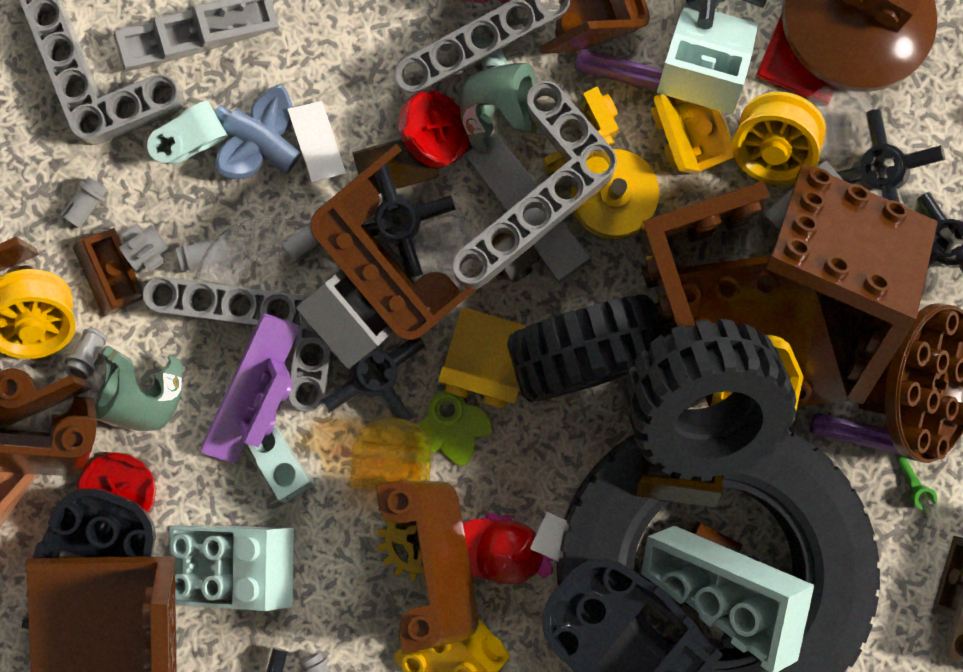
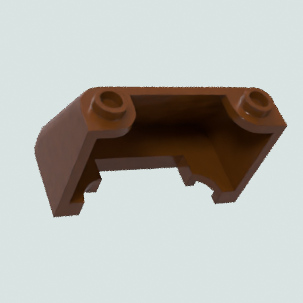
(53, 453)
(445, 559)

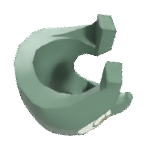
(493, 89)
(129, 407)

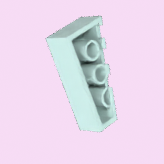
(741, 596)

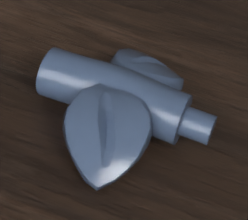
(257, 136)

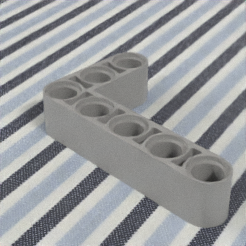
(468, 52)
(90, 102)
(543, 196)
(261, 303)

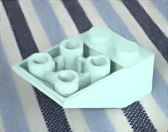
(708, 63)
(233, 566)

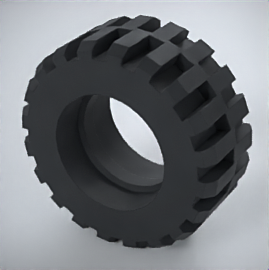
(583, 347)
(701, 363)

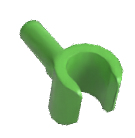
(916, 487)

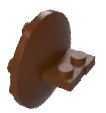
(860, 41)
(924, 386)

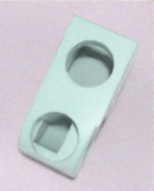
(281, 467)

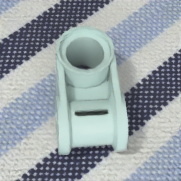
(192, 131)

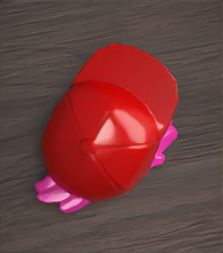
(502, 551)

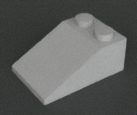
(346, 317)

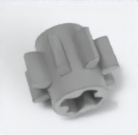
(143, 247)

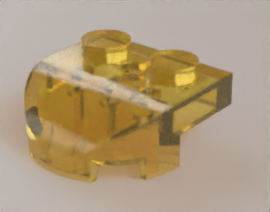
(390, 452)

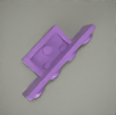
(254, 391)

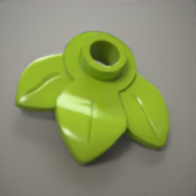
(455, 433)

